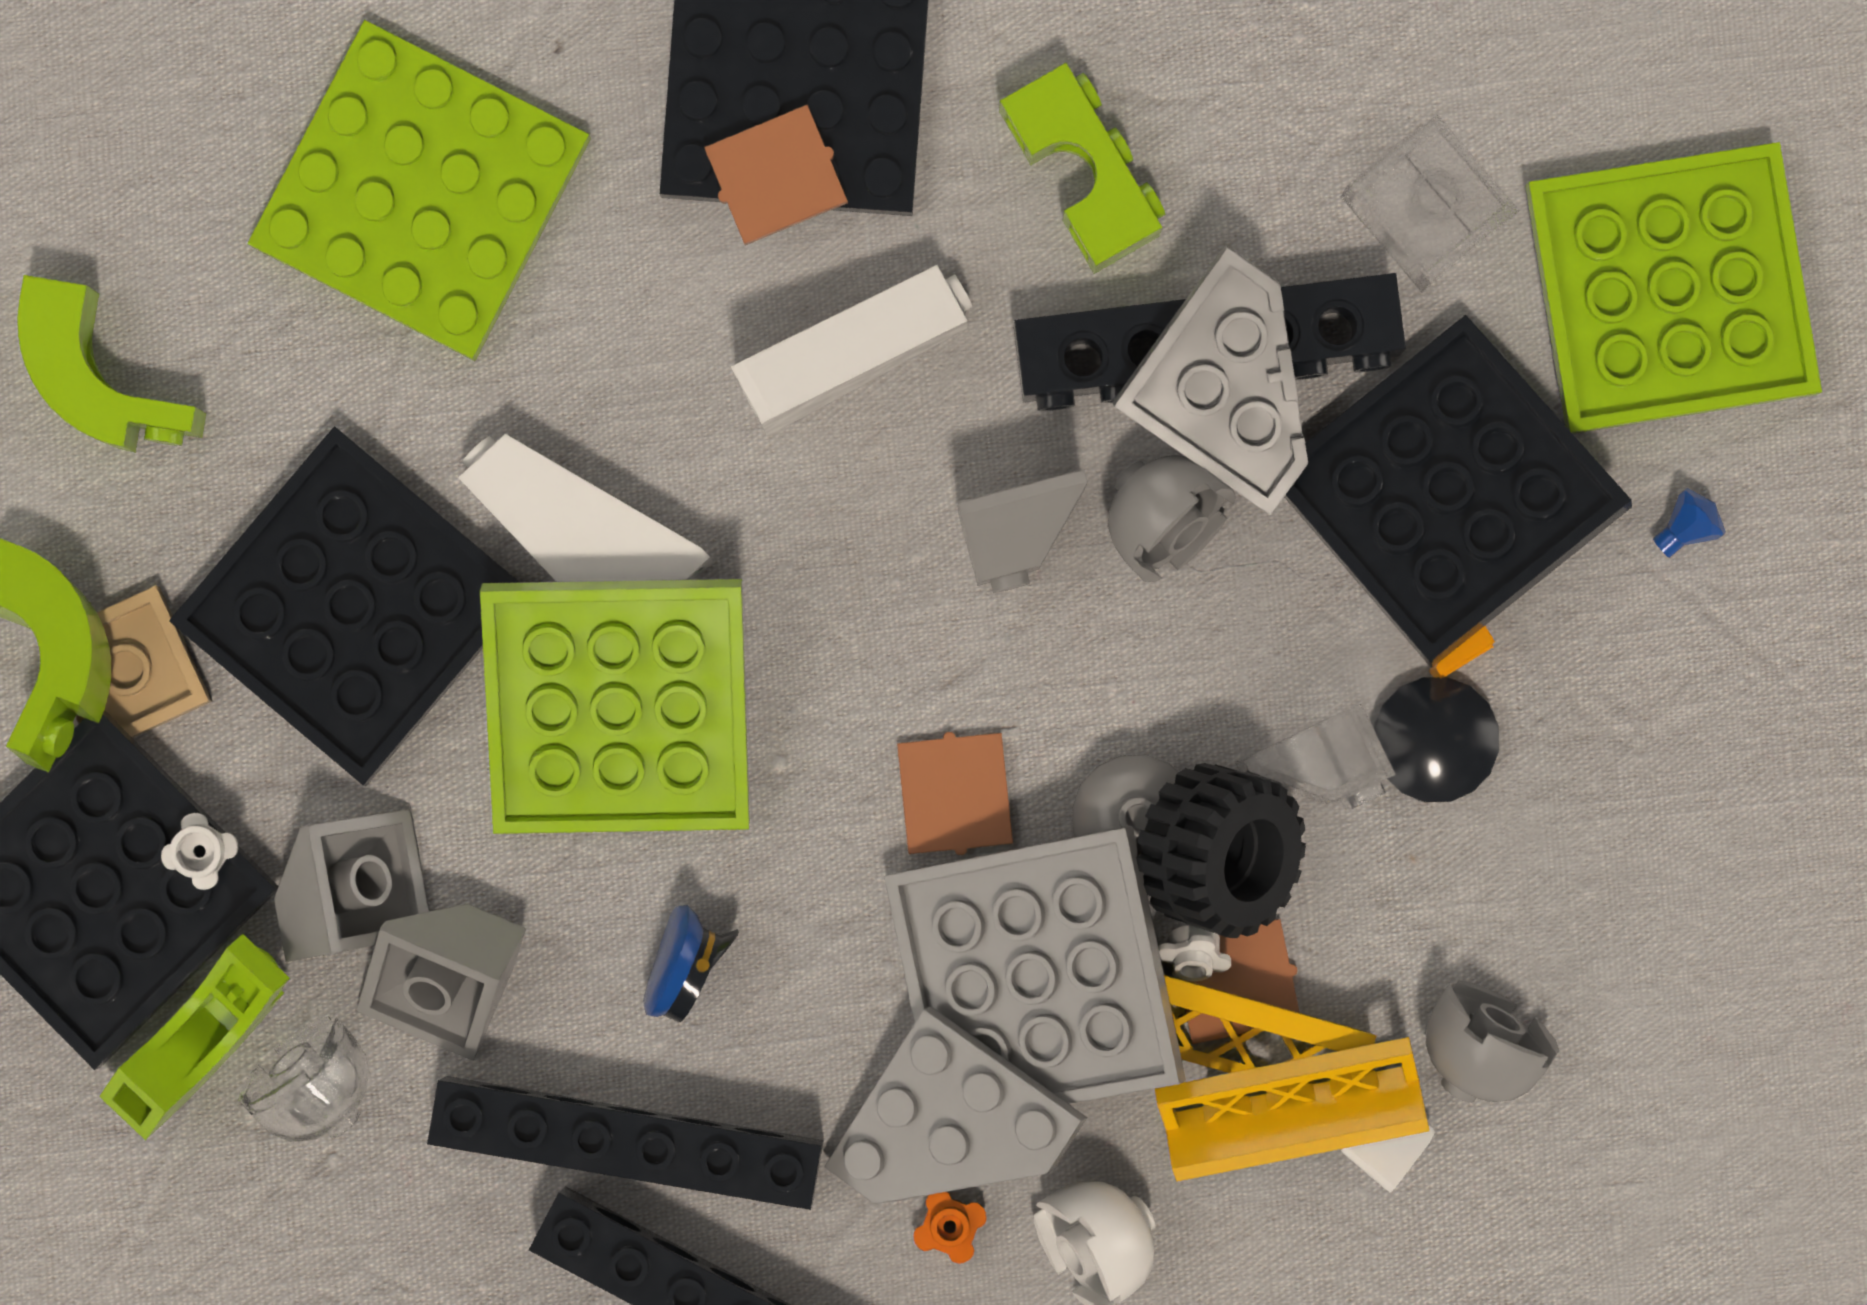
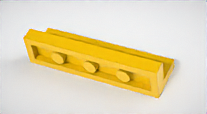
(1259, 1016)
(1293, 1115)

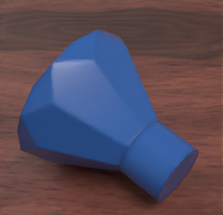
(1691, 522)

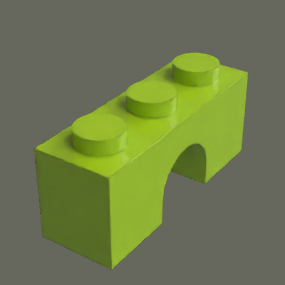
(1060, 116)

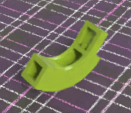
(58, 354)
(72, 651)
(197, 1038)

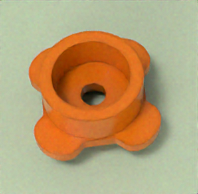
(955, 1244)

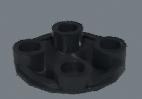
(1438, 739)

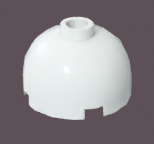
(1099, 1239)

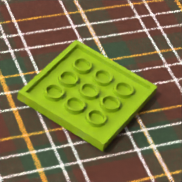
(419, 190)
(1673, 288)
(616, 705)

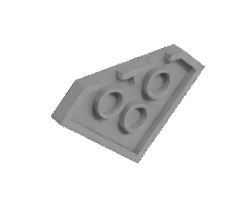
(1226, 383)
(951, 1120)

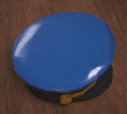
(683, 964)

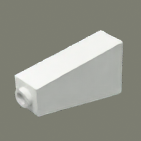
(851, 348)
(572, 524)

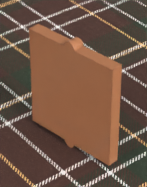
(776, 175)
(955, 793)
(1257, 972)

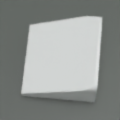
(1389, 1159)

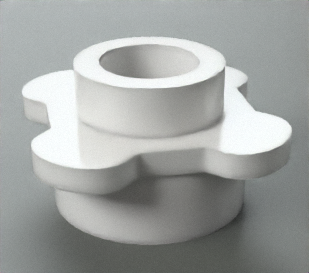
(181, 854)
(1193, 953)

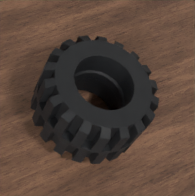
(1221, 850)

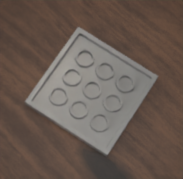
(1045, 962)

